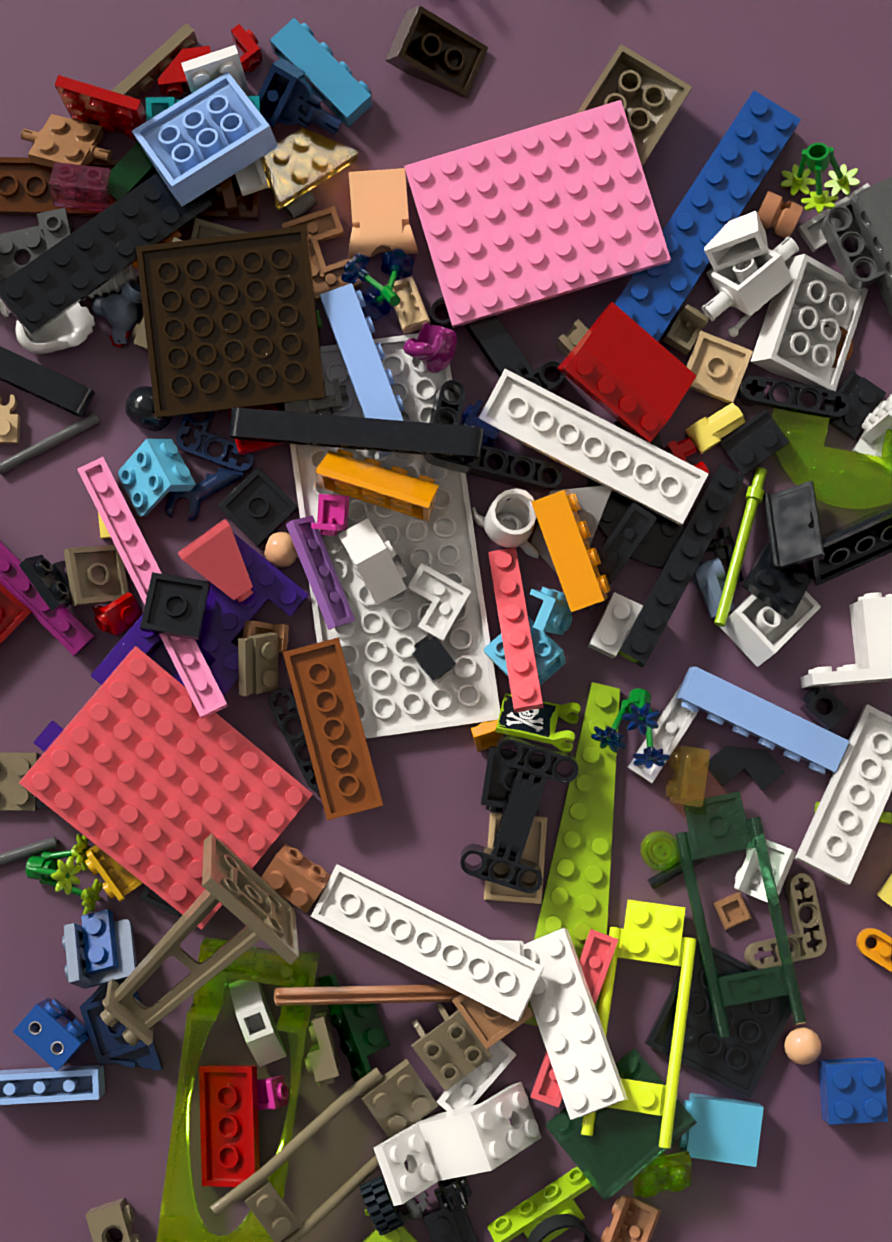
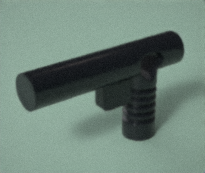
(724, 551)

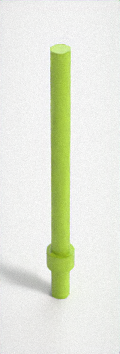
(754, 497)

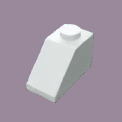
(737, 242)

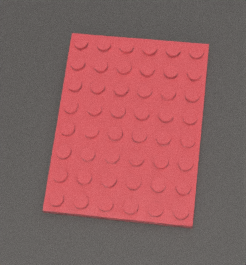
(157, 780)

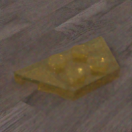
(303, 163)

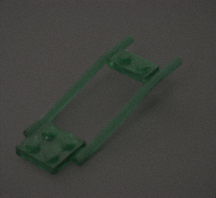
(721, 830)

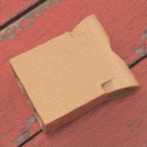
(380, 213)

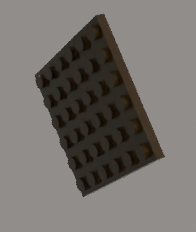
(231, 322)

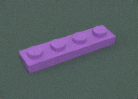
(320, 573)

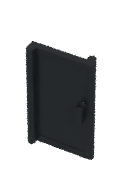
(789, 529)

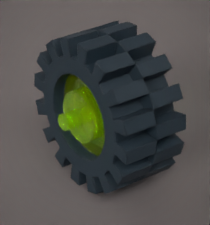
(380, 1206)

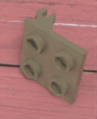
(450, 1049)

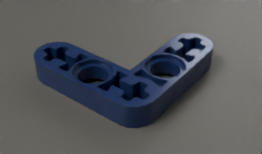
(205, 439)

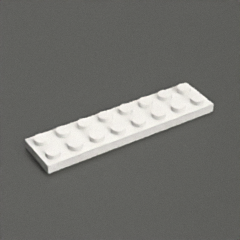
(593, 447)
(428, 942)

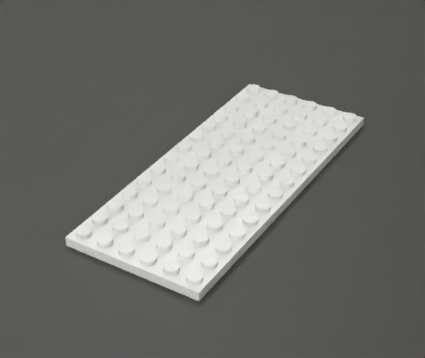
(378, 647)

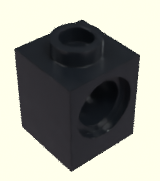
(433, 658)
(836, 710)

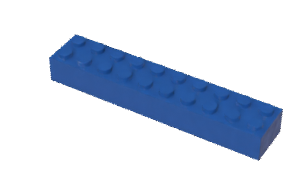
(711, 202)

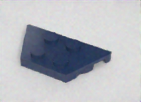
(109, 1042)

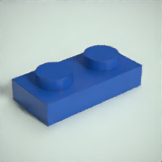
(99, 942)

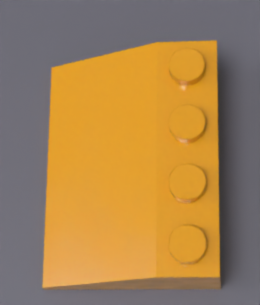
(377, 484)

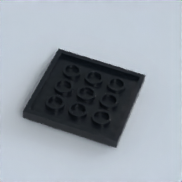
(752, 1028)

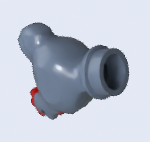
(120, 311)

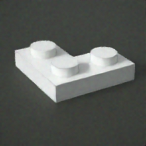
(445, 598)

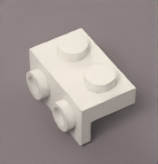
(749, 876)

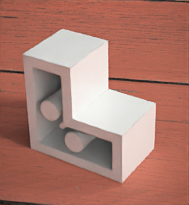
(374, 560)
(614, 625)

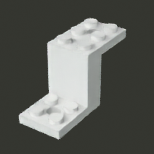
(872, 646)
(457, 1143)

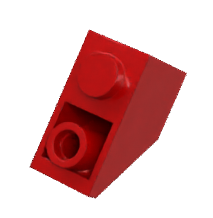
(173, 79)

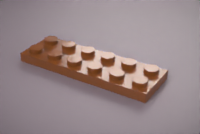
(333, 729)

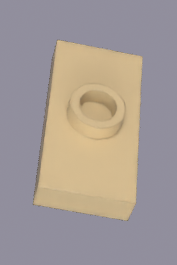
(410, 310)

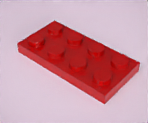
(228, 1124)

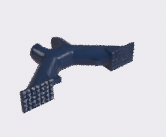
(201, 491)

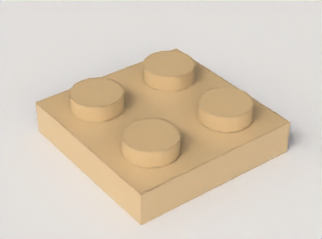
(718, 366)

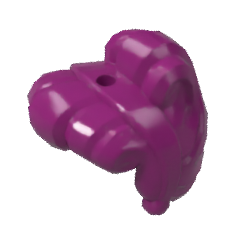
(433, 346)

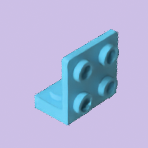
(547, 653)

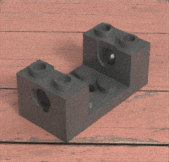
(36, 240)

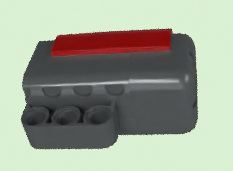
(868, 228)

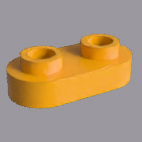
(882, 949)

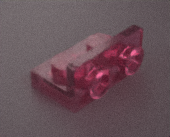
(80, 186)

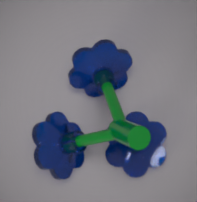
(376, 297)

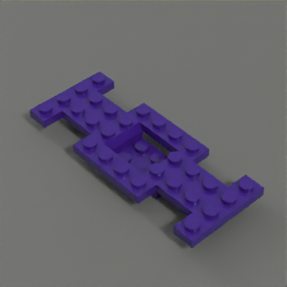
(221, 626)

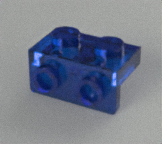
(471, 418)

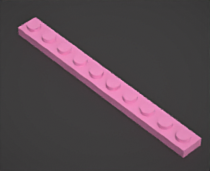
(140, 566)

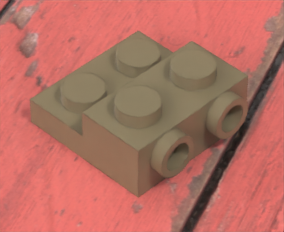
(322, 1057)

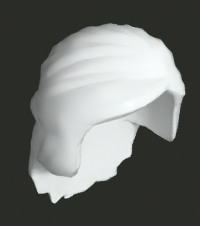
(63, 332)

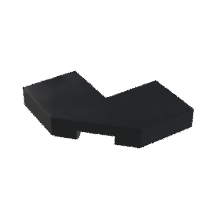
(755, 762)

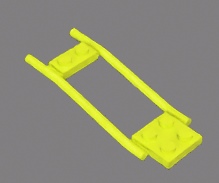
(654, 936)

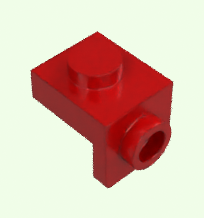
(248, 45)
(117, 615)

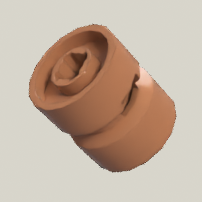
(779, 215)

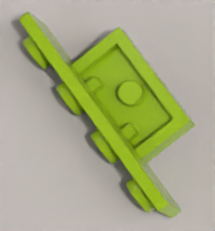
(550, 1201)

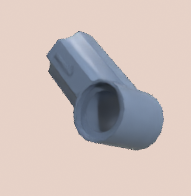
(710, 580)

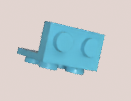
(153, 473)

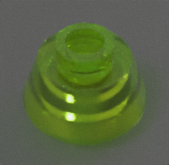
(653, 856)

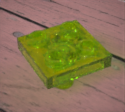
(662, 1174)

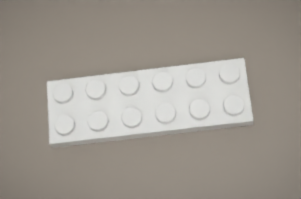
(852, 800)
(572, 1028)

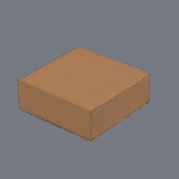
(732, 910)

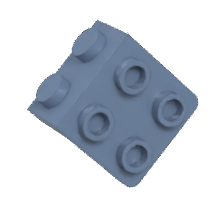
(75, 955)

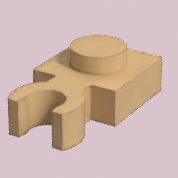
(9, 422)

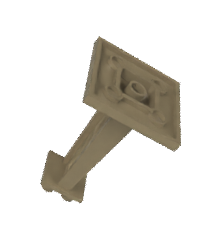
(242, 893)

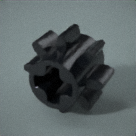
(453, 1193)

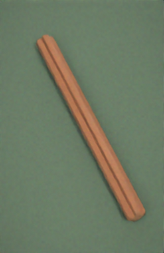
(363, 994)

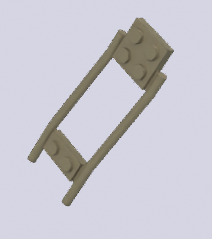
(394, 1101)

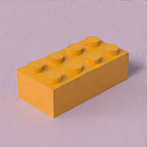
(570, 549)

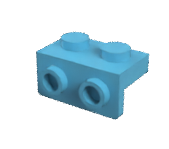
(554, 613)

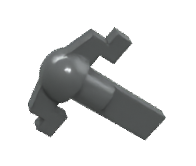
(415, 1210)

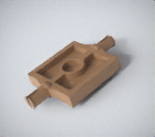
(66, 142)

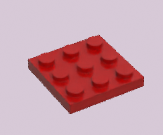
(101, 106)

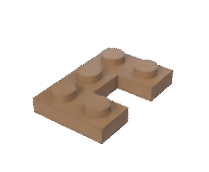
(322, 227)

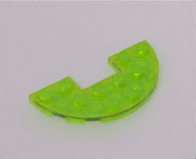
(838, 475)

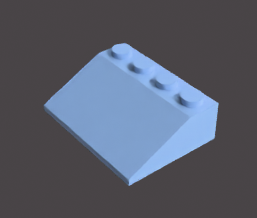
(205, 138)

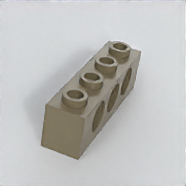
(112, 1215)

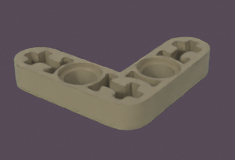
(798, 939)

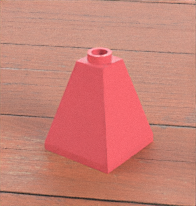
(219, 561)

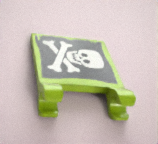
(539, 723)

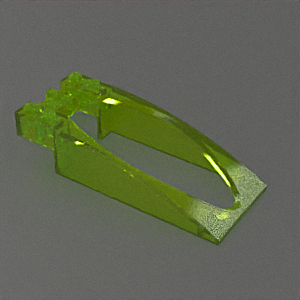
(179, 1208)

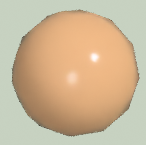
(280, 550)
(802, 1046)

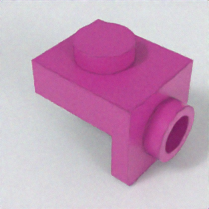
(332, 514)
(272, 1093)

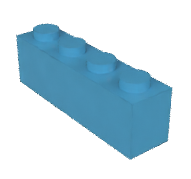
(325, 75)

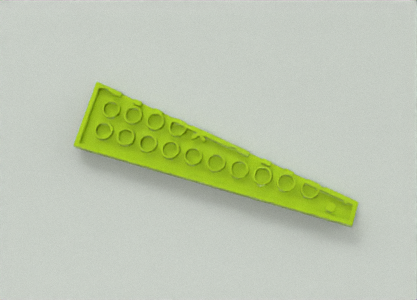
(581, 860)

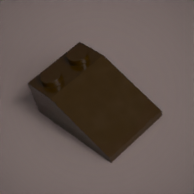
(436, 52)

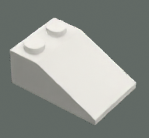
(763, 631)

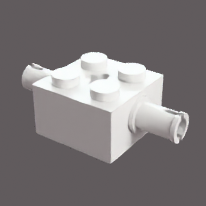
(751, 281)

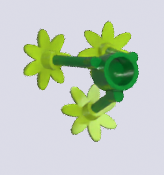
(817, 159)
(46, 871)

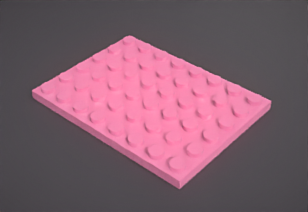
(537, 214)

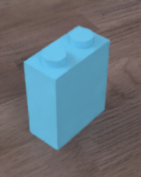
(724, 1129)

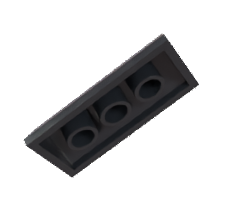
(853, 545)

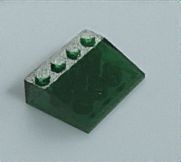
(621, 1139)

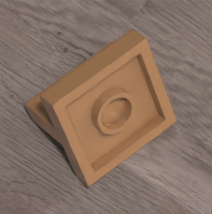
(486, 1022)

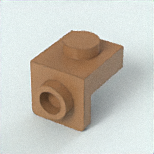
(254, 627)

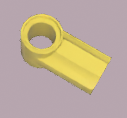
(710, 431)

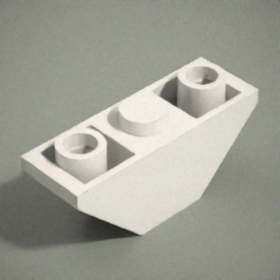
(256, 1022)

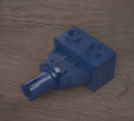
(291, 101)

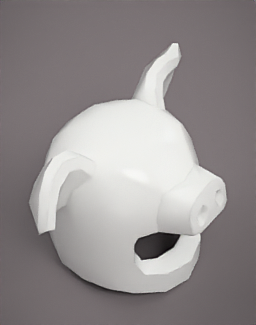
(510, 521)

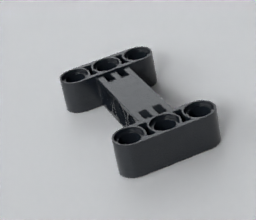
(501, 349)
(518, 815)

